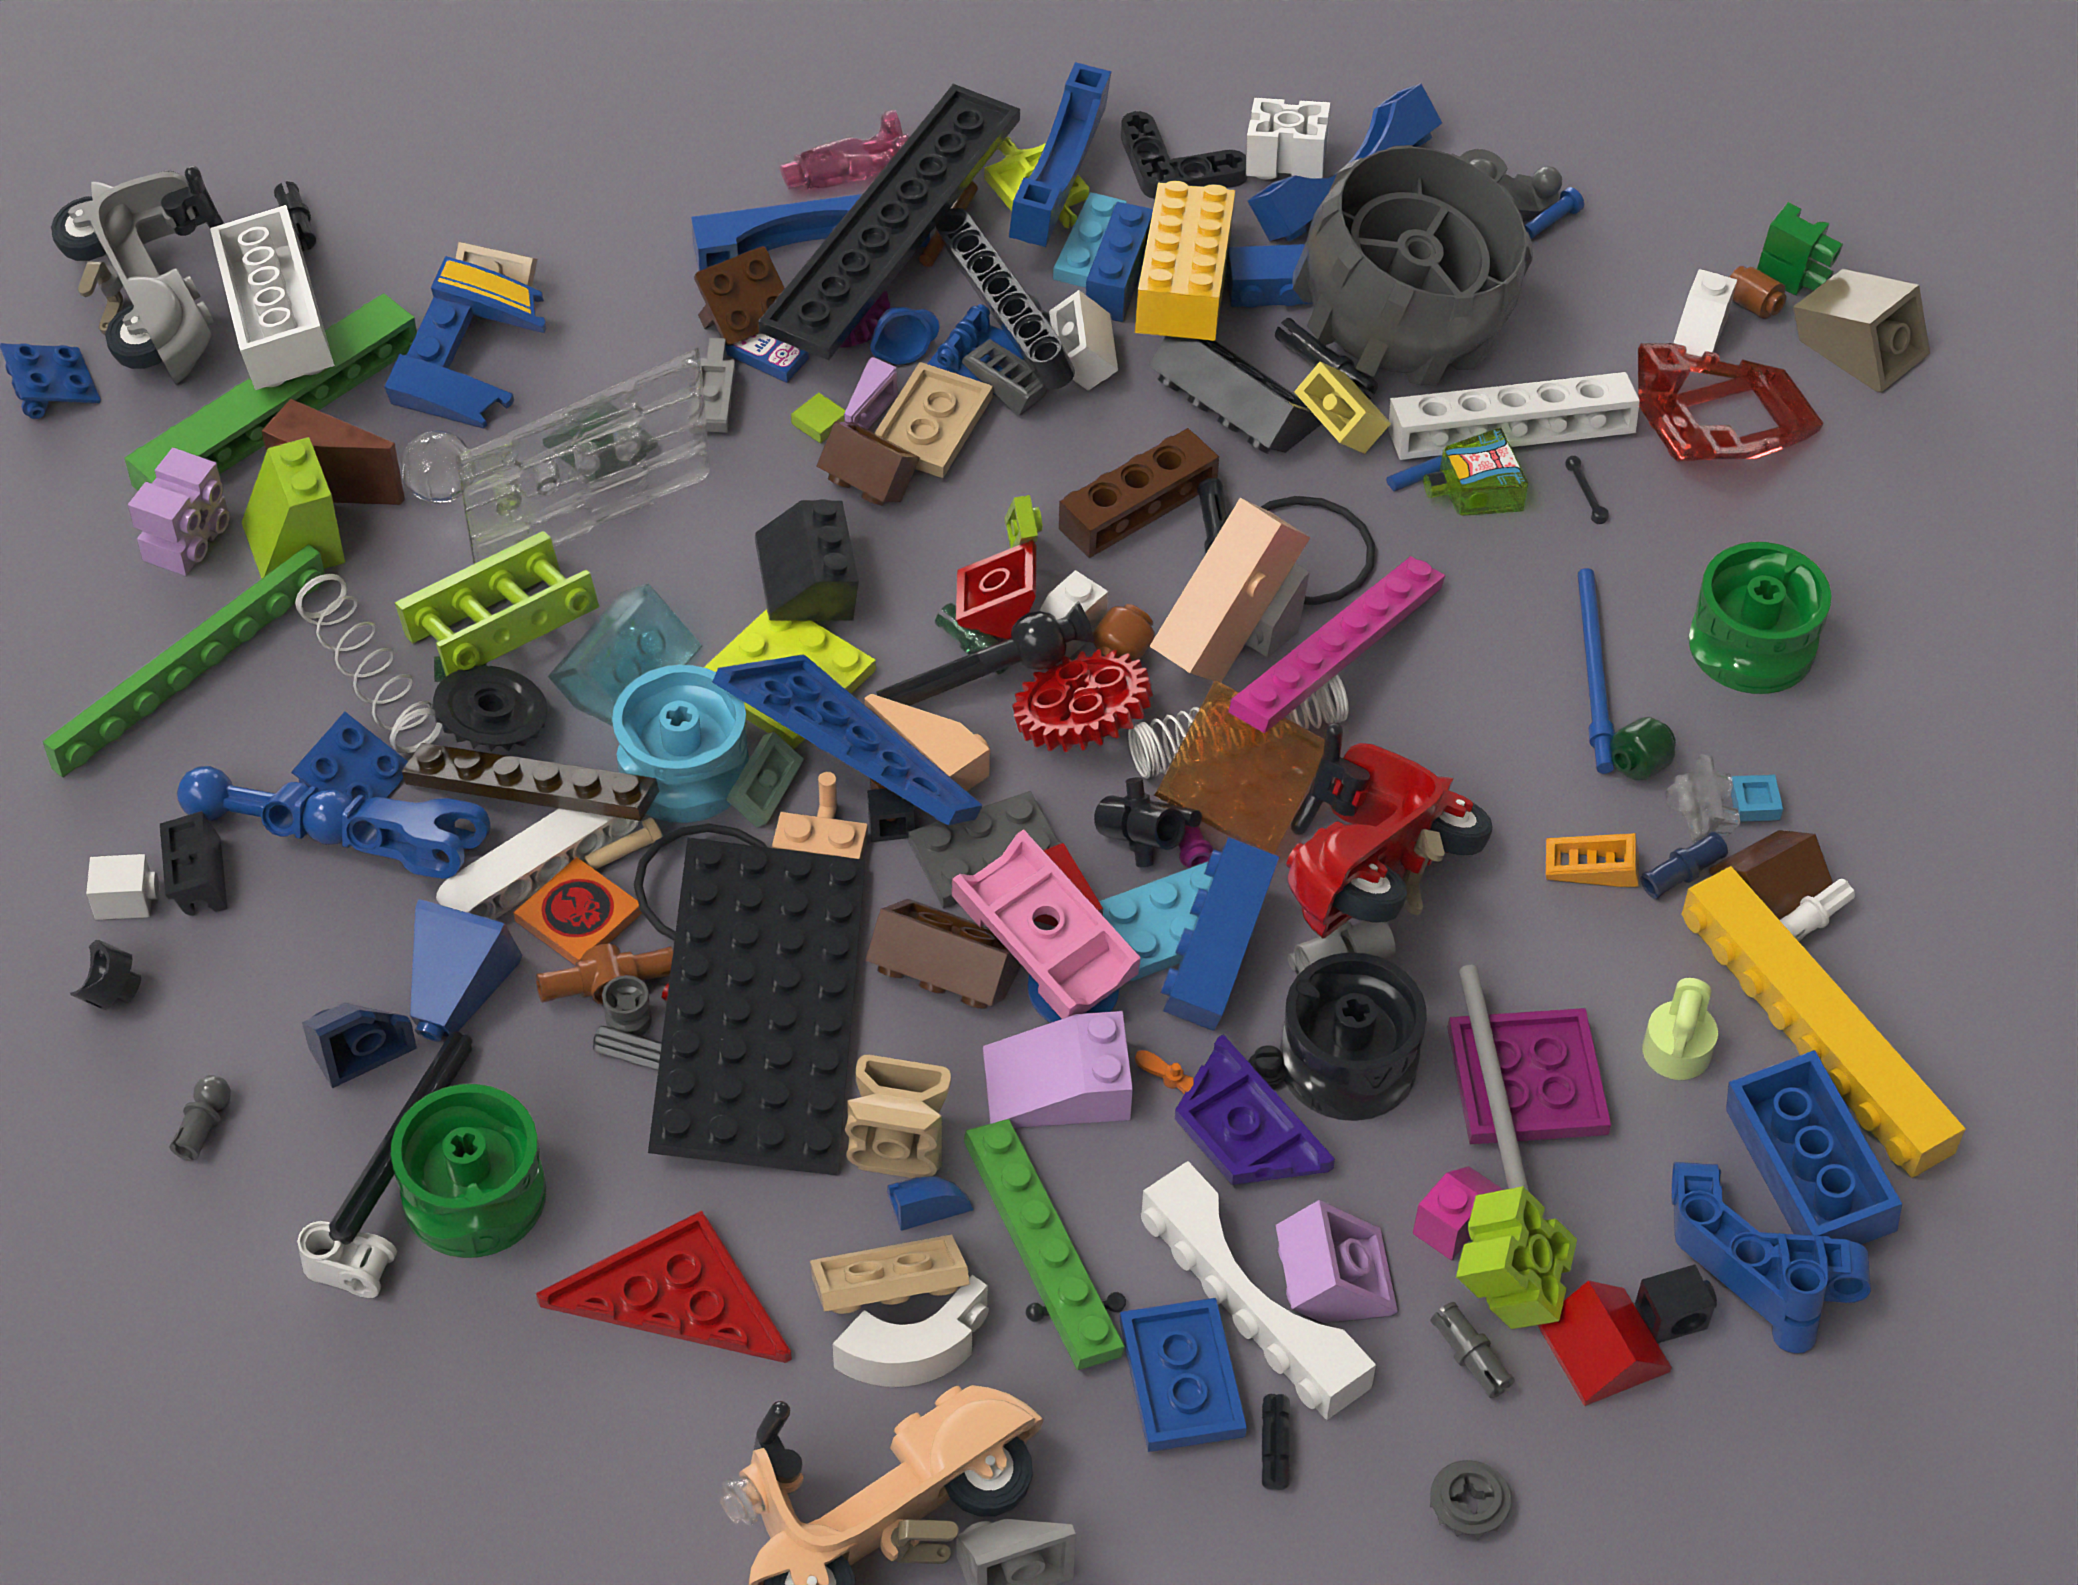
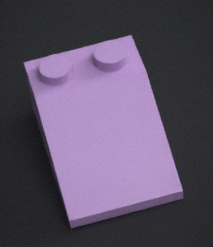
(1061, 1073)

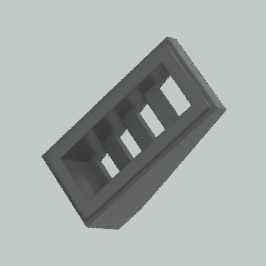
(1009, 391)

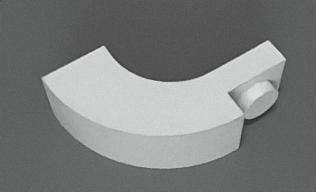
(915, 1352)

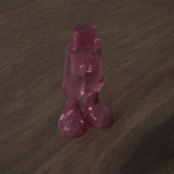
(846, 158)

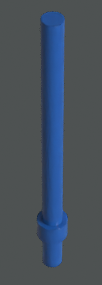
(1600, 729)

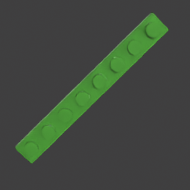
(182, 662)

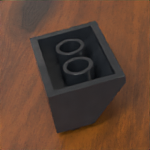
(808, 563)

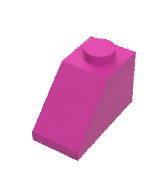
(1447, 1209)

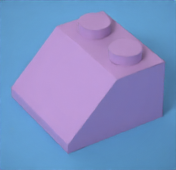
(1334, 1265)

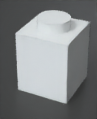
(121, 887)

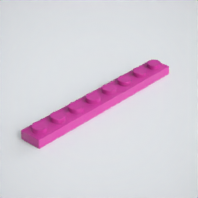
(1336, 644)

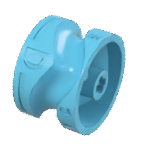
(685, 736)

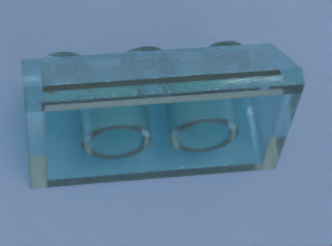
(623, 643)

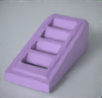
(873, 393)

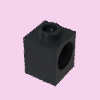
(1676, 1303)

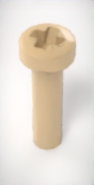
(625, 845)

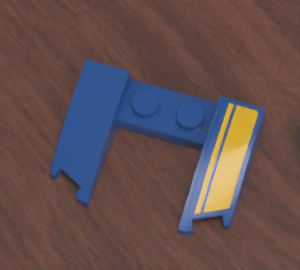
(423, 375)

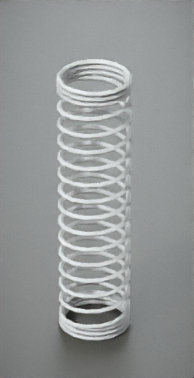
(1142, 732)

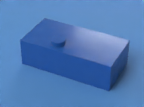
(1812, 1152)

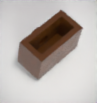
(867, 462)

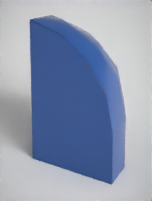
(926, 1201)

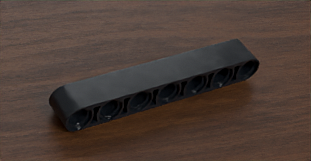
(1006, 299)

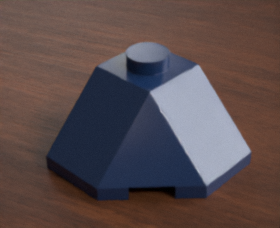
(356, 1040)

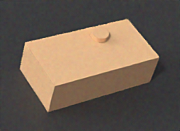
(1229, 591)

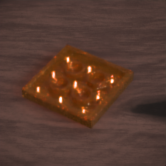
(1240, 776)

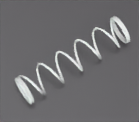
(402, 719)

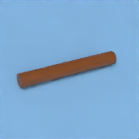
(936, 244)

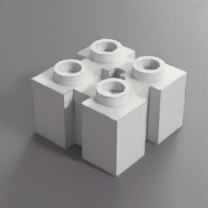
(1287, 138)

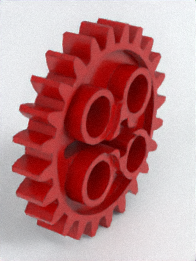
(1082, 700)

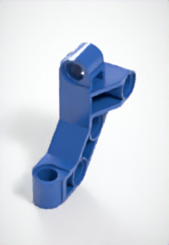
(1772, 1272)

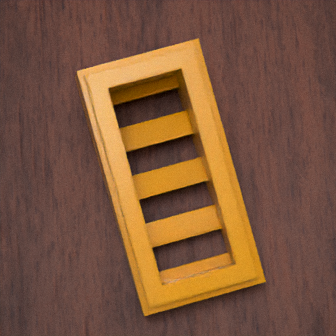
(1607, 874)

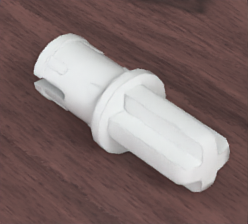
(1816, 911)

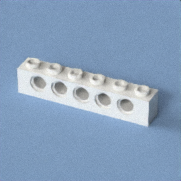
(1524, 411)

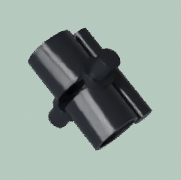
(1143, 821)

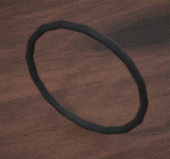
(1370, 554)
(655, 847)

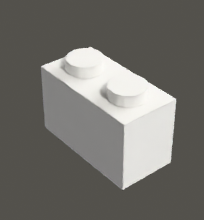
(1087, 338)

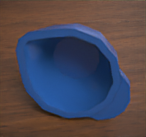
(903, 334)

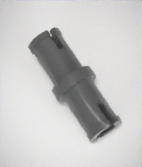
(1472, 1350)

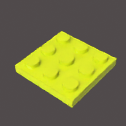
(779, 639)

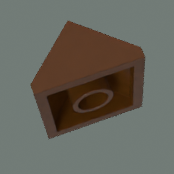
(1781, 869)

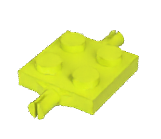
(1008, 174)

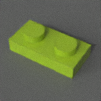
(1022, 521)

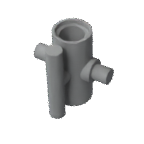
(1358, 938)

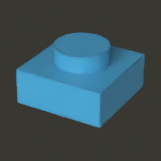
(1756, 797)

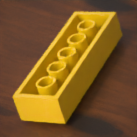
(1185, 261)

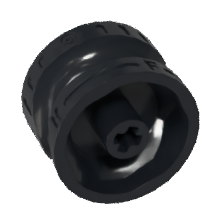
(1352, 1036)

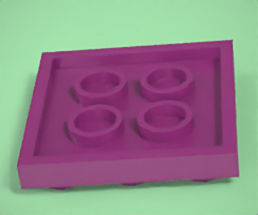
(1546, 1074)

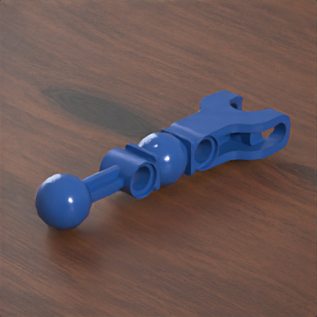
(400, 828)

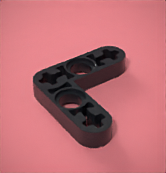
(1175, 168)

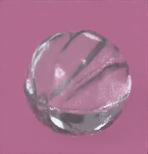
(431, 466)

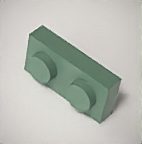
(765, 779)

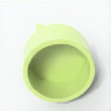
(1682, 1033)

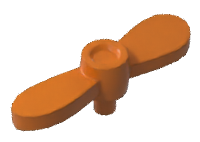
(1172, 1075)

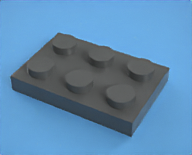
(974, 844)

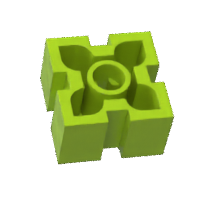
(1516, 1258)

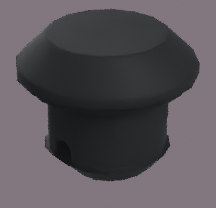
(1268, 1064)

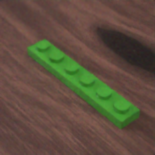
(1043, 1245)

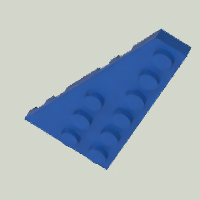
(830, 717)

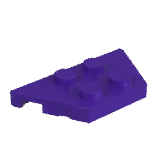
(1246, 1124)

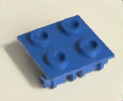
(965, 338)
(48, 375)
(351, 762)

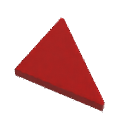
(674, 1287)

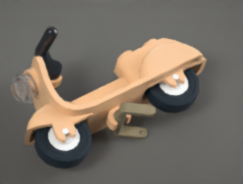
(959, 1451)

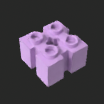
(179, 511)

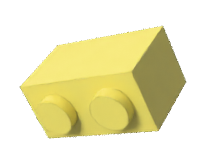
(1342, 407)

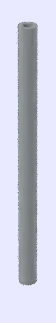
(1493, 1077)

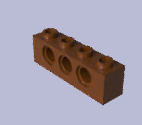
(1136, 492)

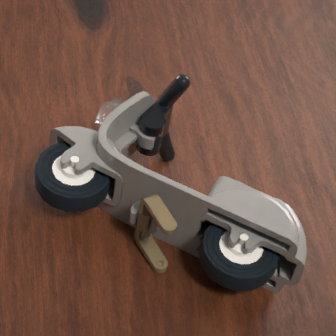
(117, 222)

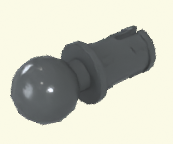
(210, 1096)

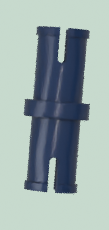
(1684, 865)

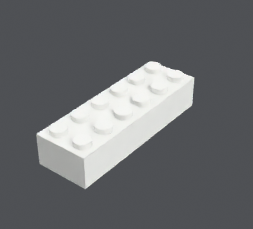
(271, 298)

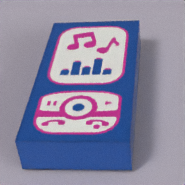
(769, 356)

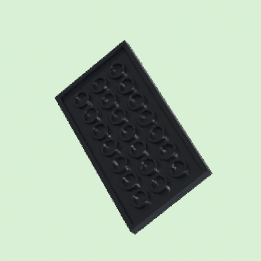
(759, 1008)

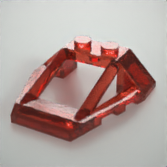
(1664, 371)

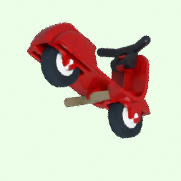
(1398, 827)

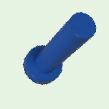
(1569, 201)

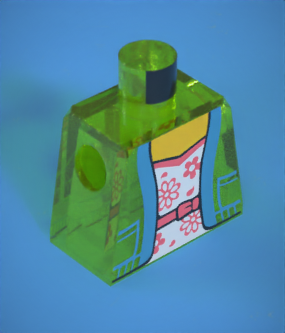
(1480, 476)

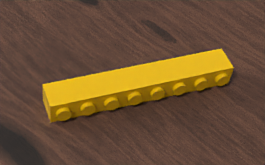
(1822, 1018)

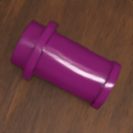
(1194, 848)

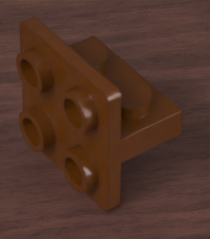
(738, 294)

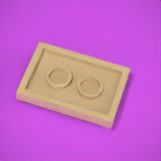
(935, 416)
(889, 1274)

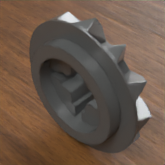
(1484, 1484)

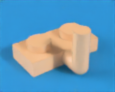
(822, 833)

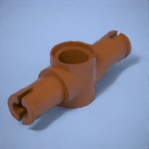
(598, 968)

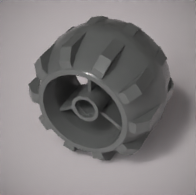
(1413, 263)

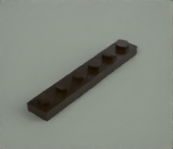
(531, 781)

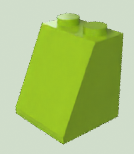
(291, 509)

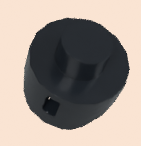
(108, 977)

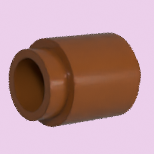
(1758, 292)

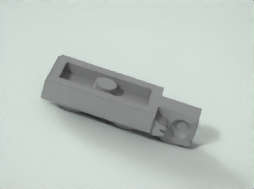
(717, 385)

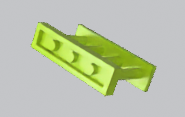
(487, 583)

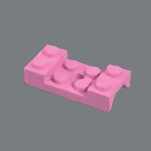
(1073, 962)

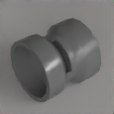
(627, 1005)

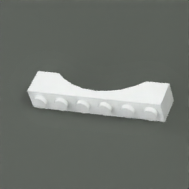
(1317, 1358)

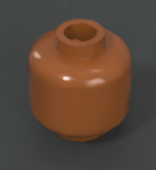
(1124, 630)

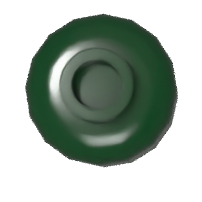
(1643, 748)

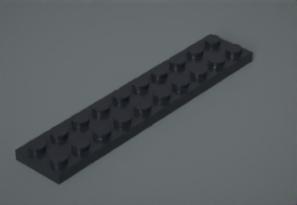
(889, 222)

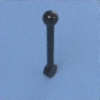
(1599, 513)
(1114, 1302)

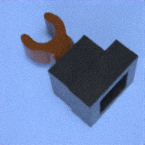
(888, 814)

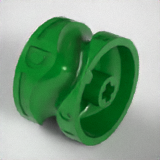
(1759, 617)
(469, 1170)

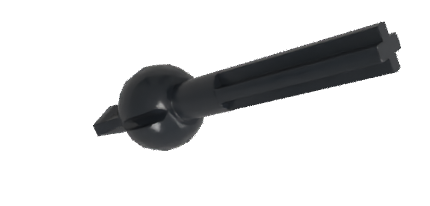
(1035, 642)

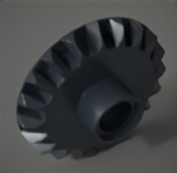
(490, 707)

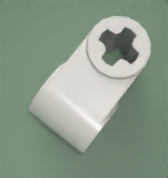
(348, 1267)

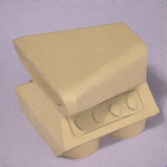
(897, 1118)

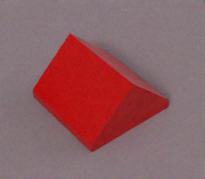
(997, 590)
(1603, 1343)

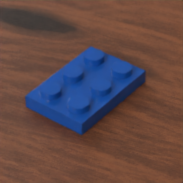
(1182, 1374)

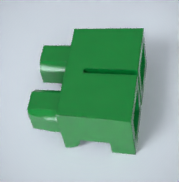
(1794, 249)

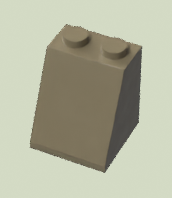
(1865, 326)

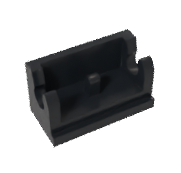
(193, 863)

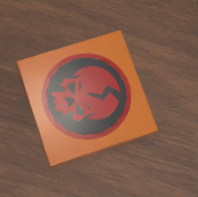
(577, 911)

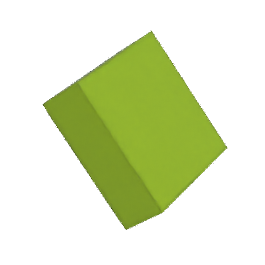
(817, 417)

